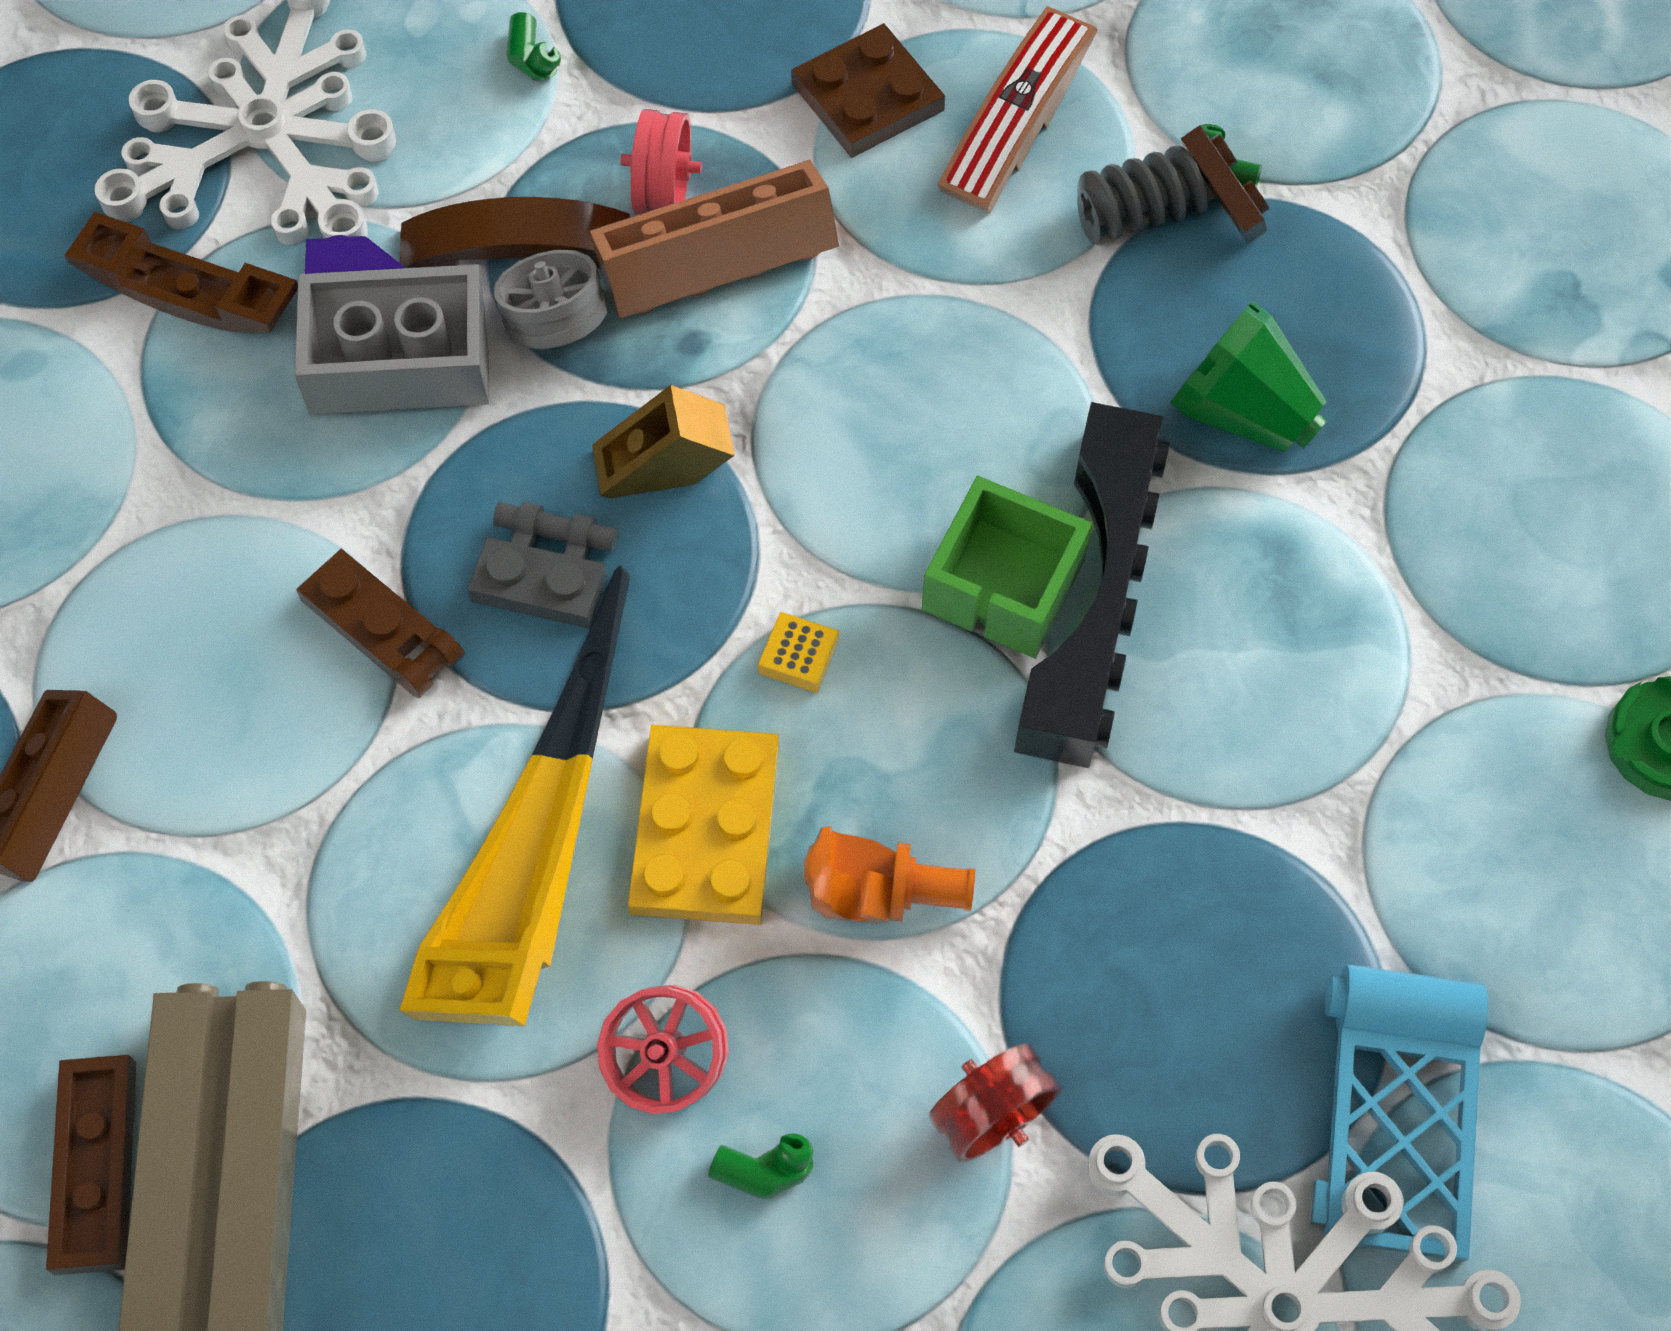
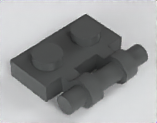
(542, 581)

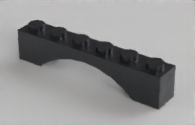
(1068, 689)

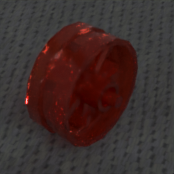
(994, 1102)

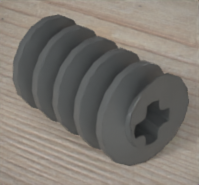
(1138, 190)

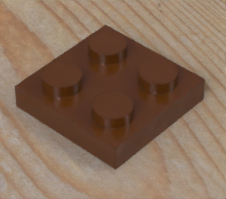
(868, 90)

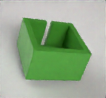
(1006, 566)

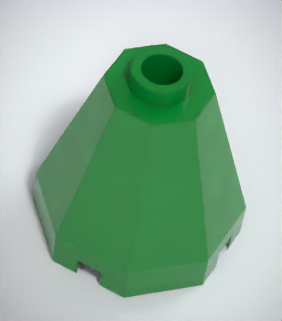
(1254, 386)

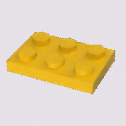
(704, 825)

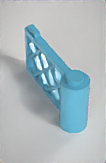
(1413, 1019)

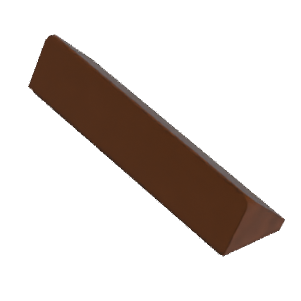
(48, 776)

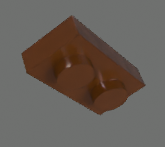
(1241, 203)

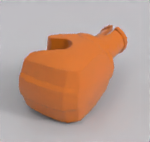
(873, 884)

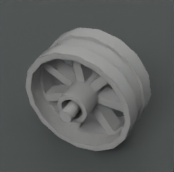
(550, 299)

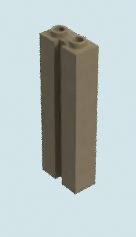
(215, 1161)

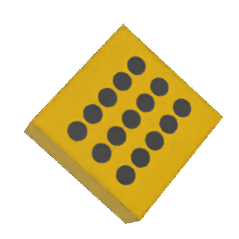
(798, 652)

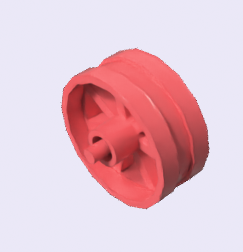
(660, 160)
(662, 1049)

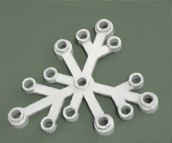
(261, 123)
(1217, 1252)

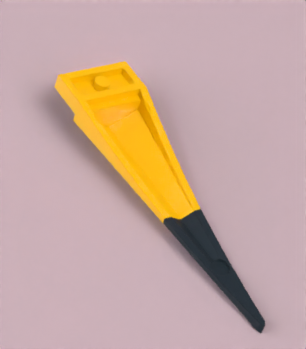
(508, 907)

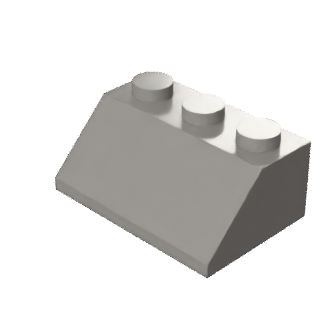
(392, 339)

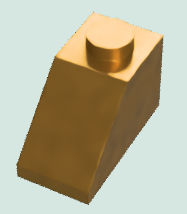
(663, 445)

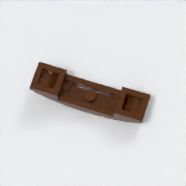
(502, 230)
(179, 283)

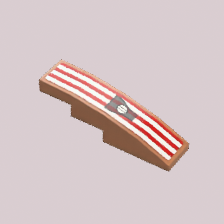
(1017, 108)

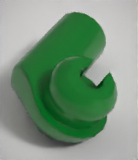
(525, 54)
(768, 1174)

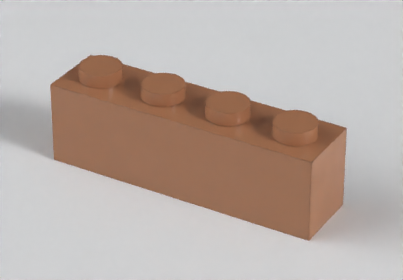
(715, 238)

